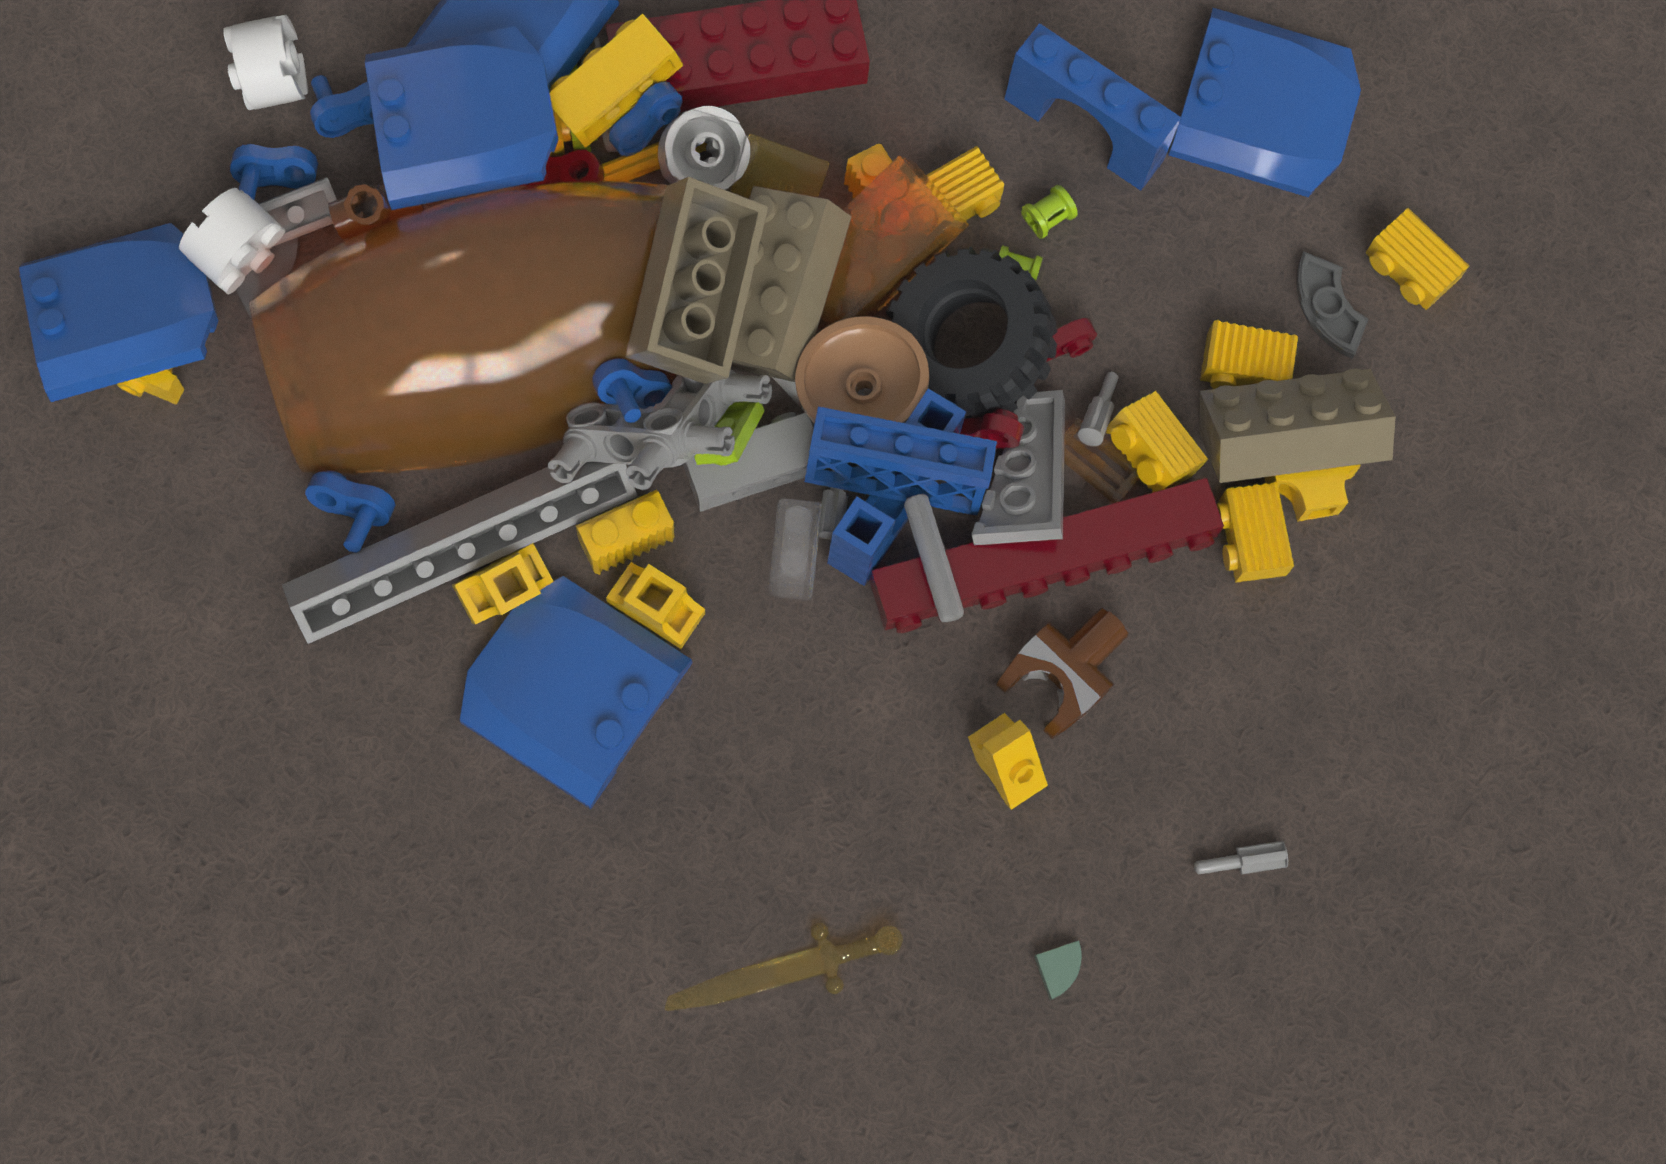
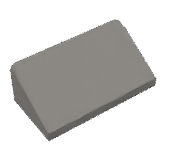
(302, 209)

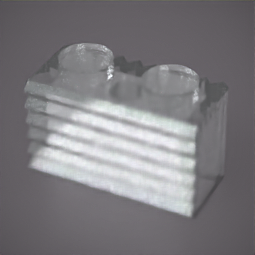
(795, 549)

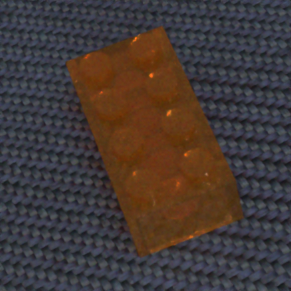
(891, 231)

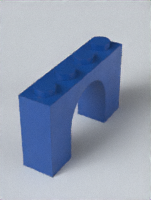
(1137, 124)
(874, 524)

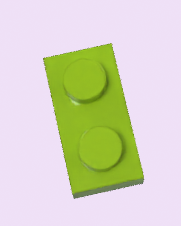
(742, 419)

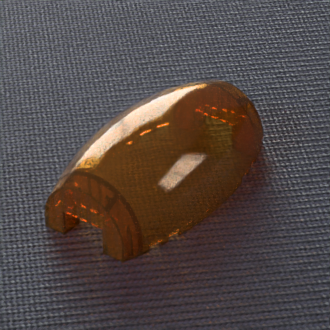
(457, 326)

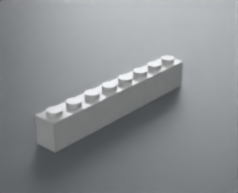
(451, 546)

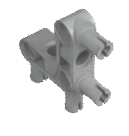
(663, 434)

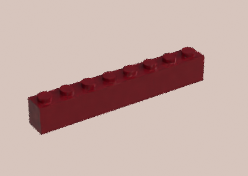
(1090, 542)

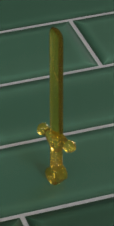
(787, 969)

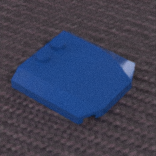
(555, 28)
(1268, 104)
(460, 116)
(116, 311)
(569, 687)

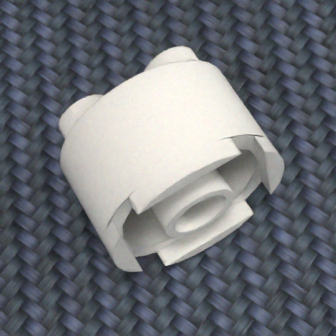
(266, 62)
(723, 138)
(232, 239)

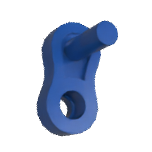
(654, 109)
(339, 113)
(264, 166)
(630, 387)
(363, 502)

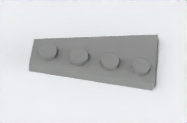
(1028, 479)

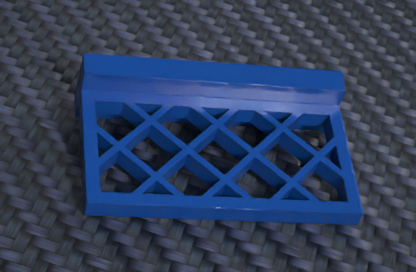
(895, 446)

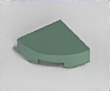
(1059, 968)

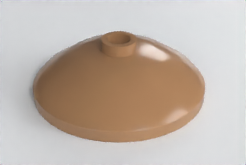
(860, 356)

